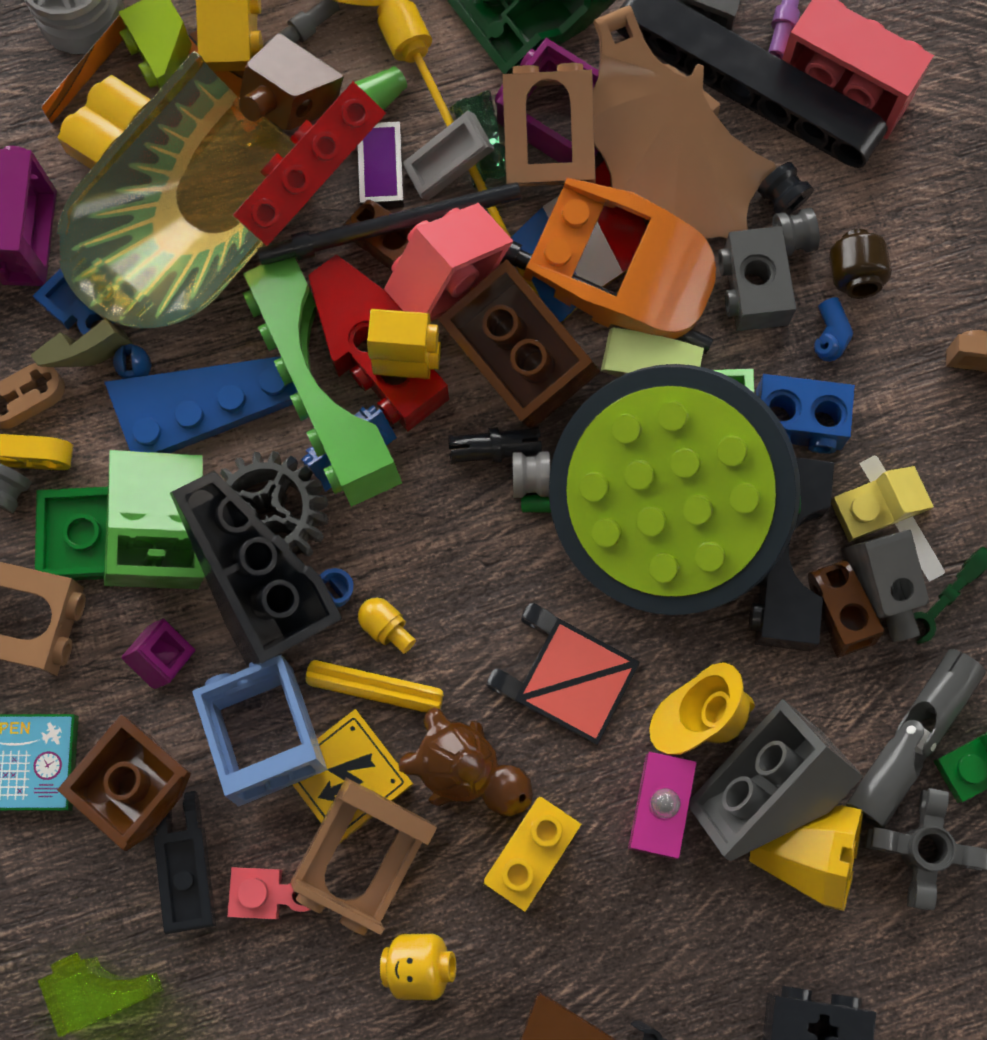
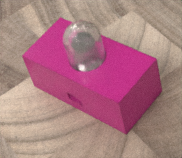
(662, 805)

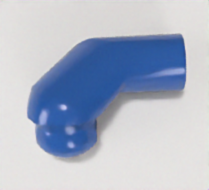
(837, 332)

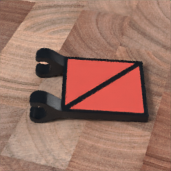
(572, 679)

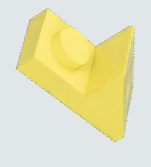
(881, 503)

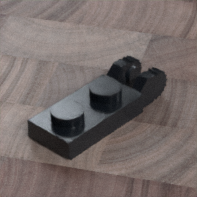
(184, 871)

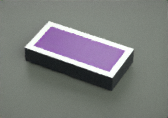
(381, 166)

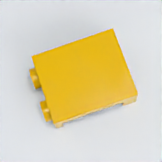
(532, 853)

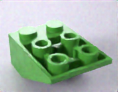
(143, 526)

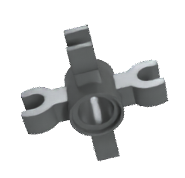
(932, 811)

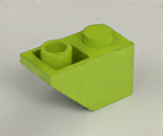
(158, 36)

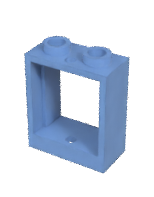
(274, 772)

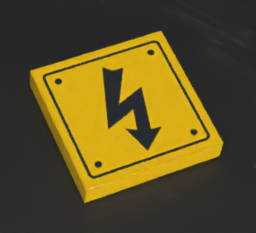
(354, 753)

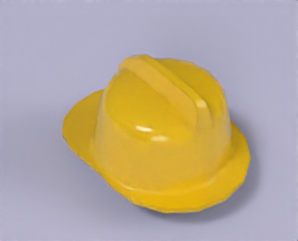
(702, 710)

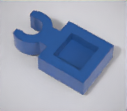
(64, 305)

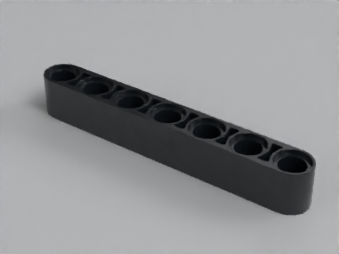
(759, 80)

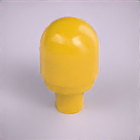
(385, 624)

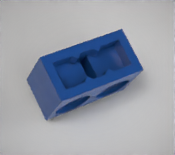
(805, 398)

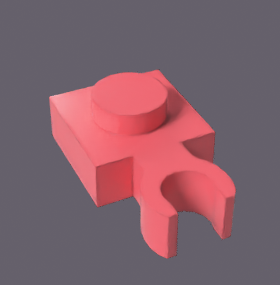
(259, 894)

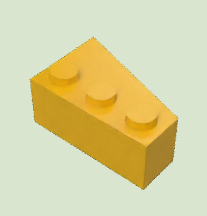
(228, 33)

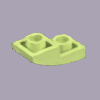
(633, 350)

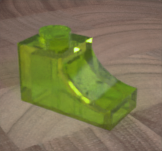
(86, 993)

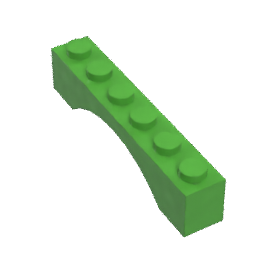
(353, 445)

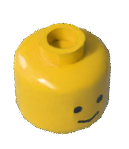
(417, 967)

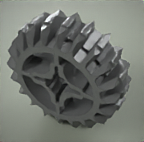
(274, 494)

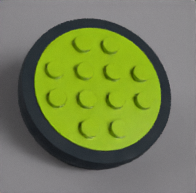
(674, 489)

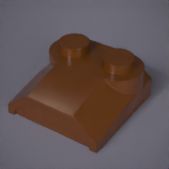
(126, 784)

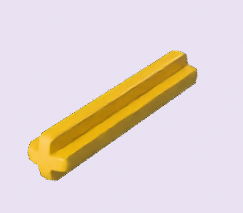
(373, 686)

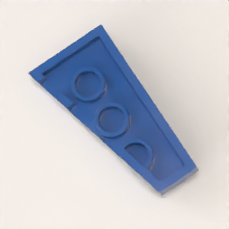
(194, 404)

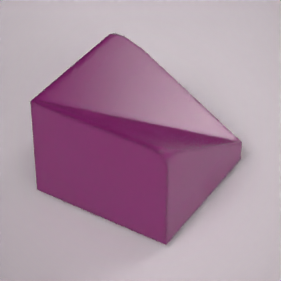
(158, 654)

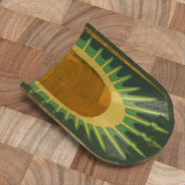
(153, 218)

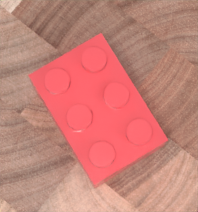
(857, 58)

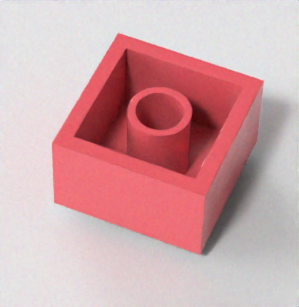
(446, 260)

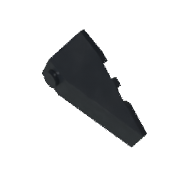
(254, 577)

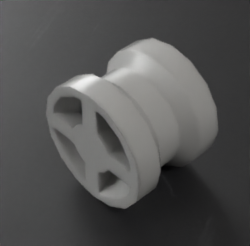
(531, 474)

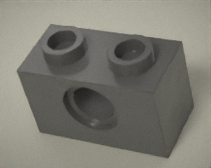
(764, 255)

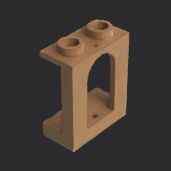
(580, 89)
(66, 603)
(369, 908)

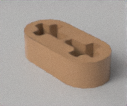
(24, 397)

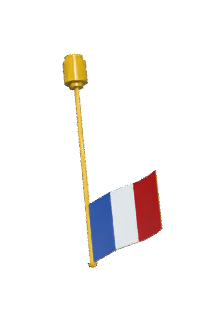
(616, 231)

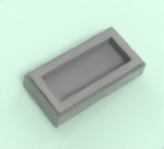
(448, 155)

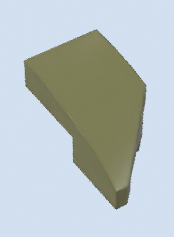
(89, 350)

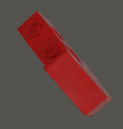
(344, 308)

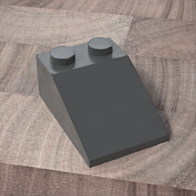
(773, 783)

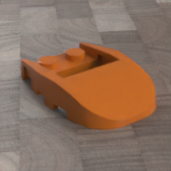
(664, 282)

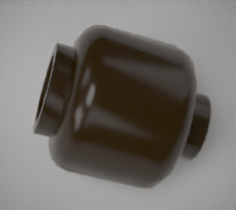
(860, 264)

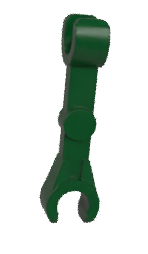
(970, 570)

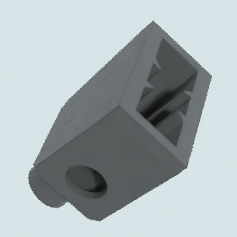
(887, 565)

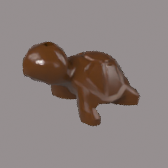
(463, 766)

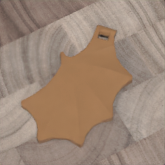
(666, 138)

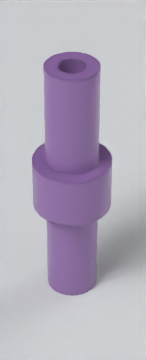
(783, 22)

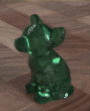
(494, 164)

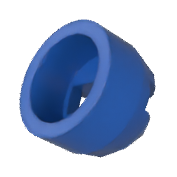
(140, 361)
(341, 584)

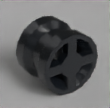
(785, 189)

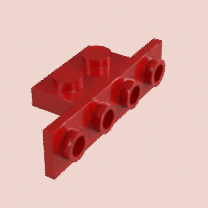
(307, 166)

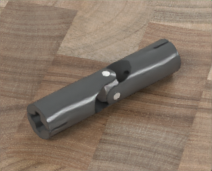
(904, 755)

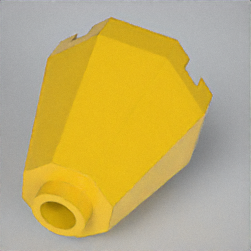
(816, 856)

